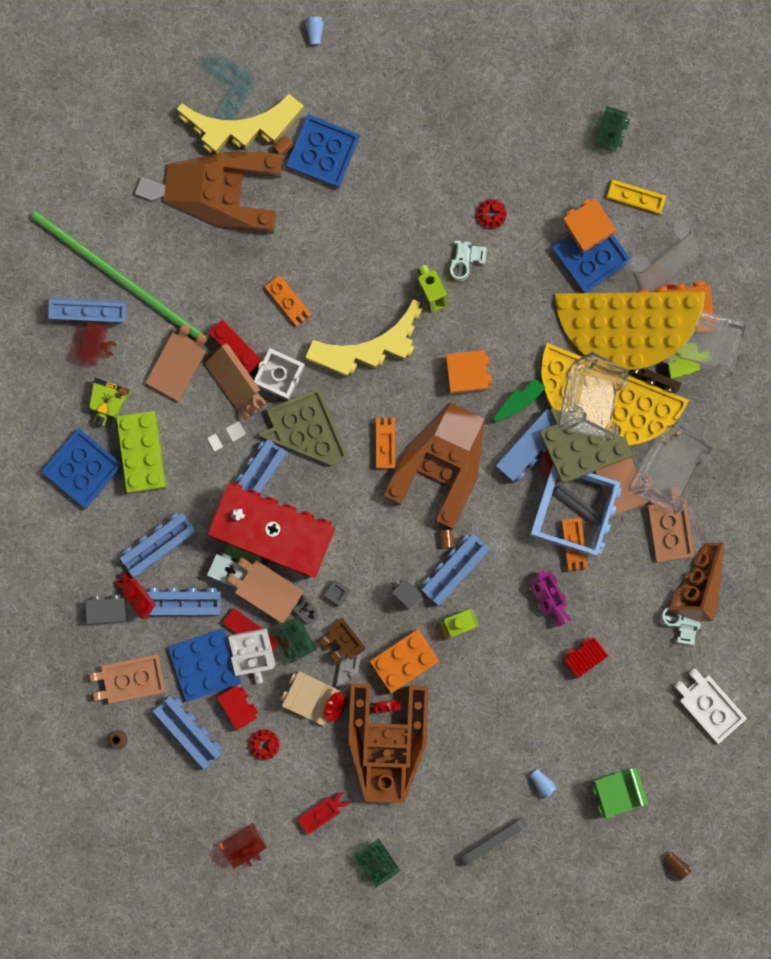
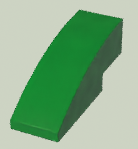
(519, 401)

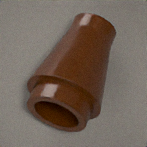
(123, 739)
(677, 866)

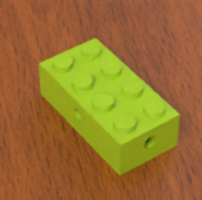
(141, 452)

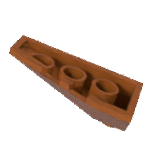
(700, 590)

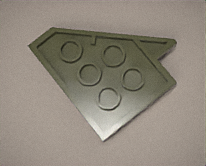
(307, 428)
(578, 454)

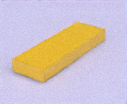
(636, 197)

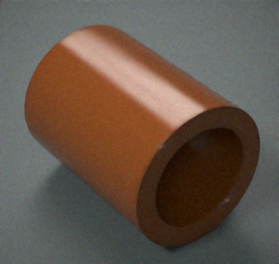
(283, 145)
(446, 539)

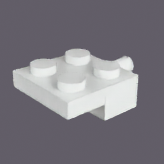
(251, 653)

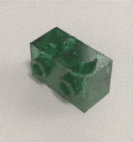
(612, 129)
(294, 639)
(377, 862)

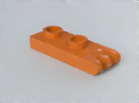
(287, 300)
(385, 444)
(574, 533)

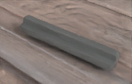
(579, 505)

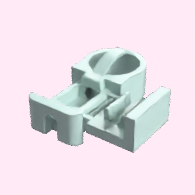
(468, 255)
(686, 627)

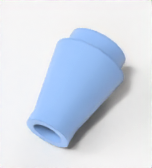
(314, 29)
(543, 784)

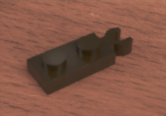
(657, 379)

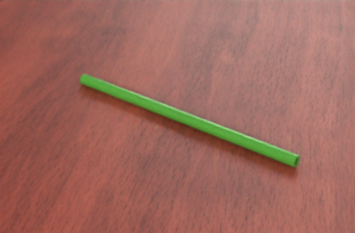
(113, 273)

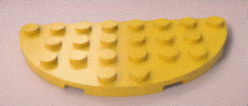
(630, 327)
(638, 409)

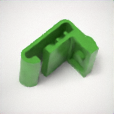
(619, 792)

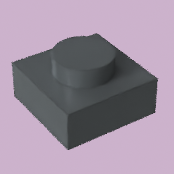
(337, 592)

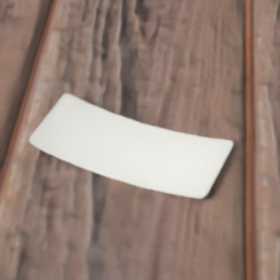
(235, 431)

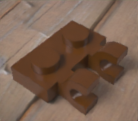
(345, 638)

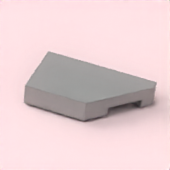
(150, 189)
(348, 669)

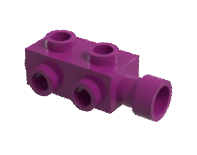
(547, 596)

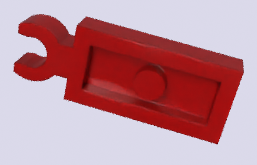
(136, 596)
(321, 813)

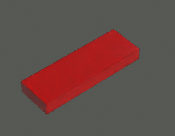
(240, 623)

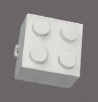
(279, 374)

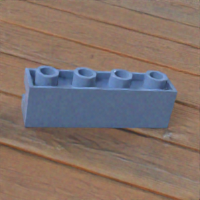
(87, 309)
(526, 449)
(262, 467)
(158, 545)
(455, 570)
(186, 603)
(188, 732)

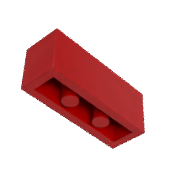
(224, 334)

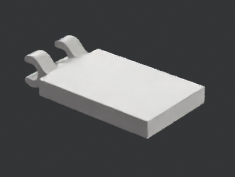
(710, 706)

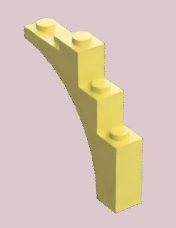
(218, 132)
(342, 358)

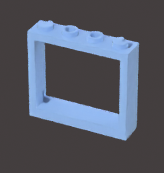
(603, 528)

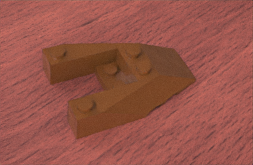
(213, 184)
(446, 452)
(387, 753)

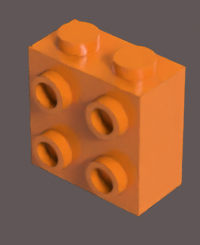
(588, 225)
(468, 372)

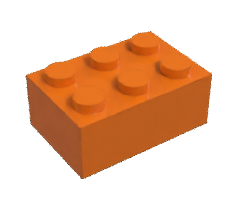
(404, 661)

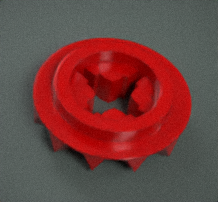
(486, 220)
(385, 706)
(334, 707)
(264, 735)

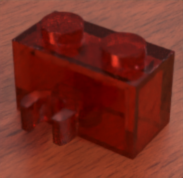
(94, 343)
(244, 846)

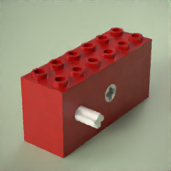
(296, 538)

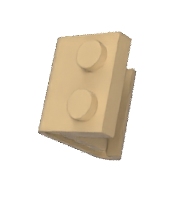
(308, 697)

